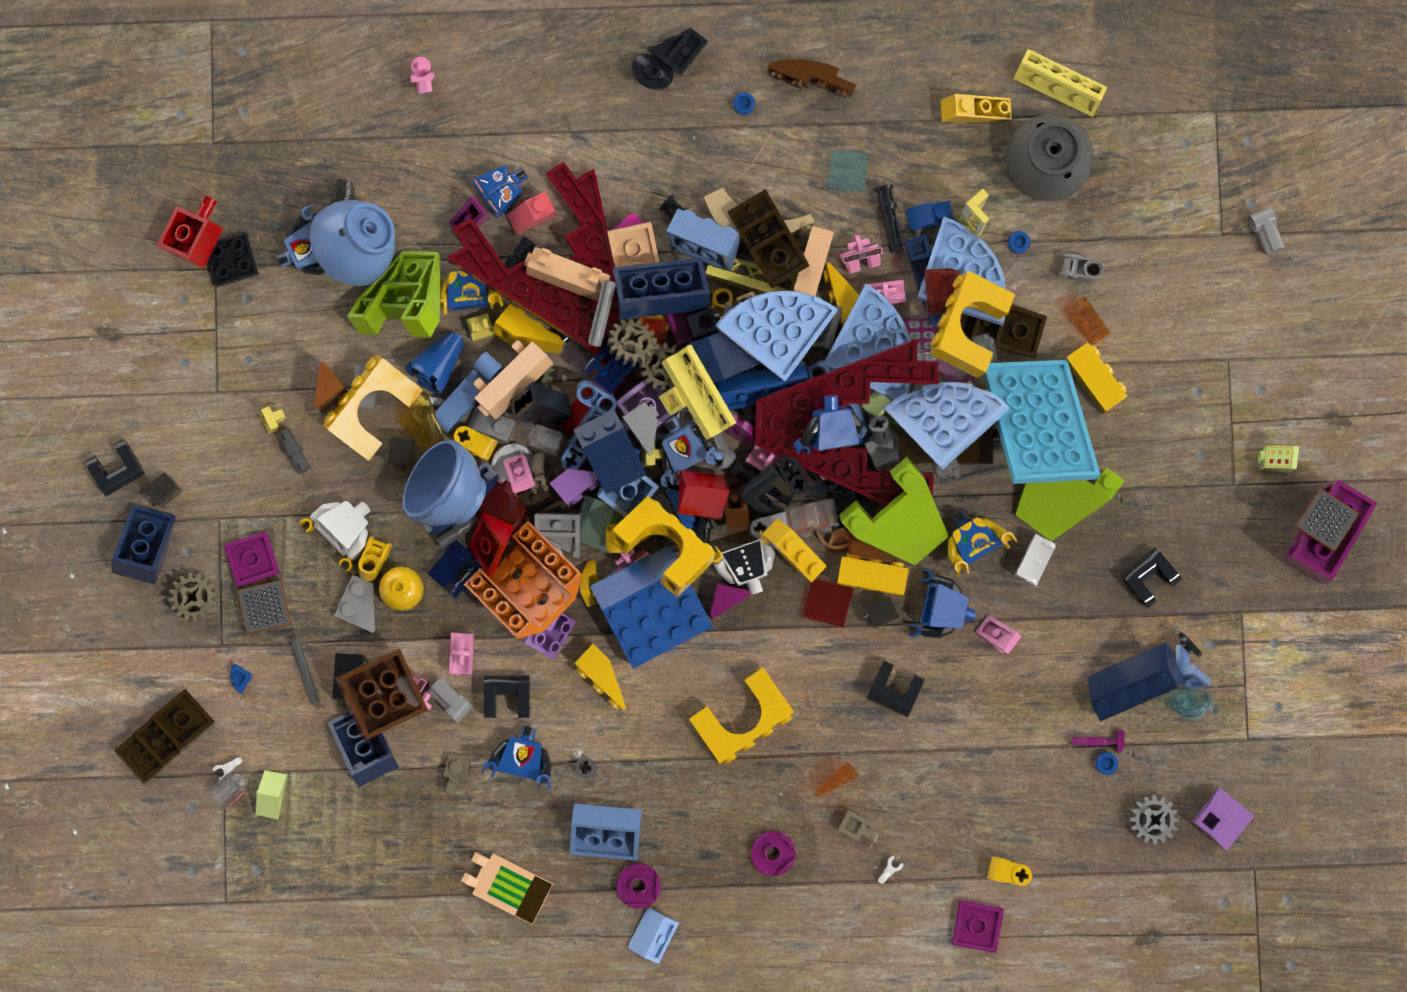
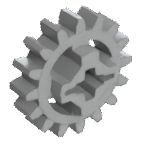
(1146, 827)

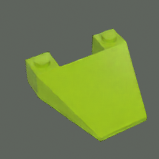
(404, 292)
(1059, 505)
(907, 525)

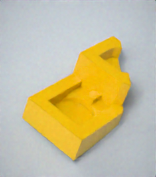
(589, 577)

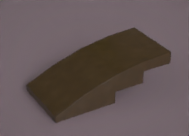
(768, 238)
(1018, 335)
(977, 453)
(164, 736)

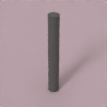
(305, 672)

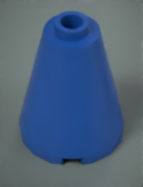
(436, 362)

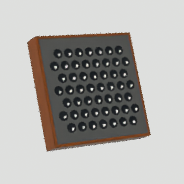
(1326, 520)
(264, 607)

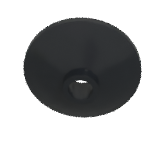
(651, 72)

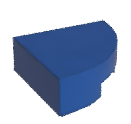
(240, 678)

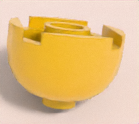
(401, 588)

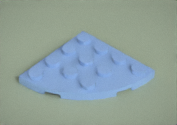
(963, 251)
(777, 327)
(867, 331)
(946, 417)

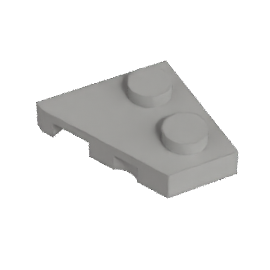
(560, 530)
(358, 604)

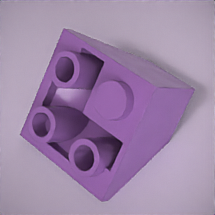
(572, 483)
(553, 637)
(1222, 819)

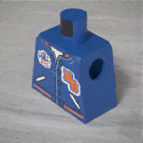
(500, 188)

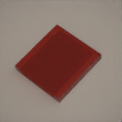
(828, 603)

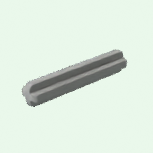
(601, 313)

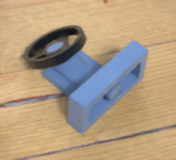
(1193, 676)

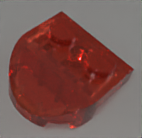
(939, 288)
(503, 505)

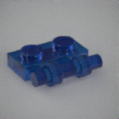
(612, 373)
(450, 565)

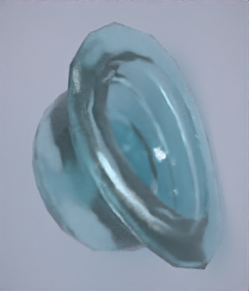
(1191, 703)

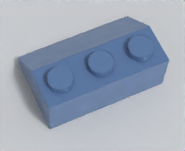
(703, 239)
(605, 832)

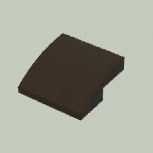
(541, 502)

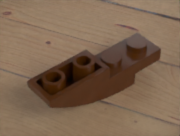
(802, 72)

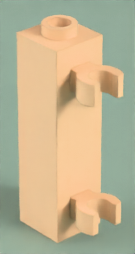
(816, 255)
(565, 273)
(518, 375)

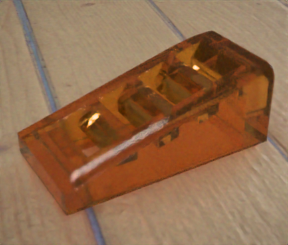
(1083, 301)
(860, 549)
(842, 776)

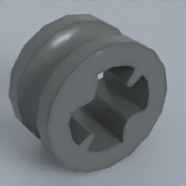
(580, 772)

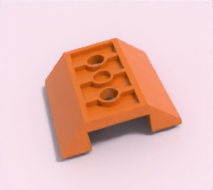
(543, 575)

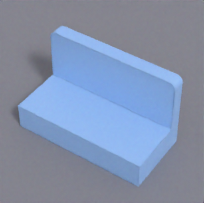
(653, 935)

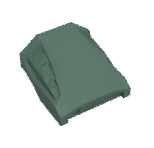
(594, 519)

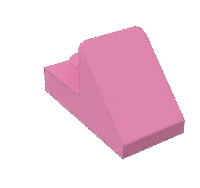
(519, 473)
(998, 634)

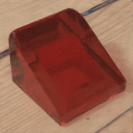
(658, 327)

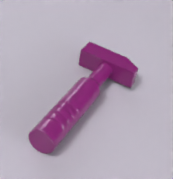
(1101, 741)

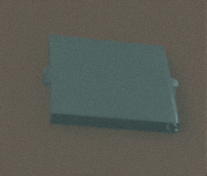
(848, 171)

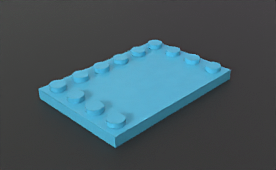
(1045, 424)

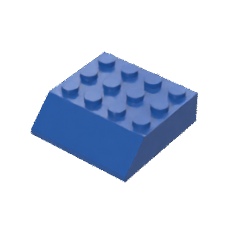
(644, 612)

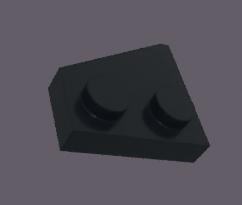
(680, 50)

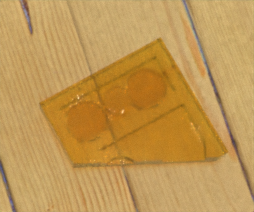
(422, 422)

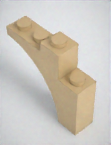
(719, 203)

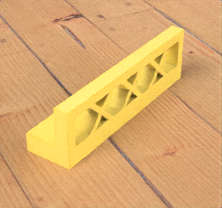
(1059, 84)
(972, 214)
(745, 282)
(696, 393)

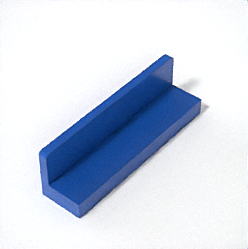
(744, 388)

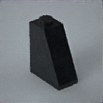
(541, 405)

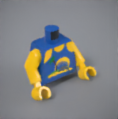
(464, 292)
(974, 540)

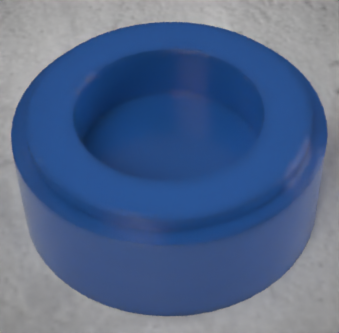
(744, 103)
(1018, 242)
(1106, 763)

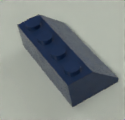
(661, 288)
(1134, 681)

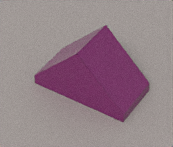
(473, 210)
(726, 598)

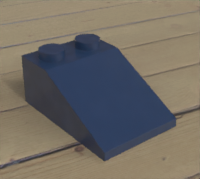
(721, 356)
(609, 451)
(143, 544)
(363, 758)

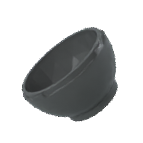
(1042, 172)

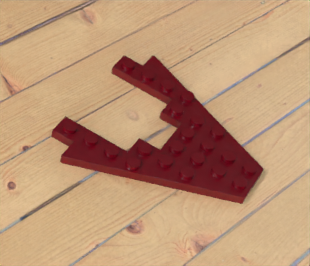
(554, 305)
(785, 415)

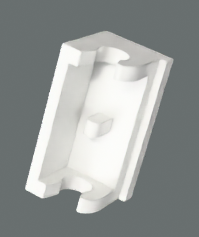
(1035, 559)

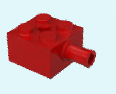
(191, 234)

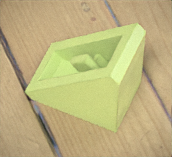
(270, 794)

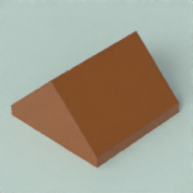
(328, 388)

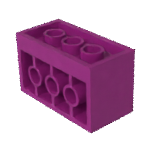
(1315, 559)

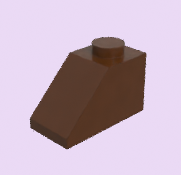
(736, 510)

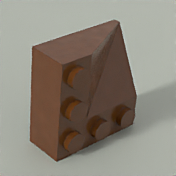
(381, 694)

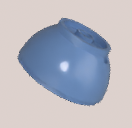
(366, 242)
(444, 486)

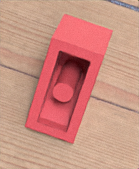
(531, 213)

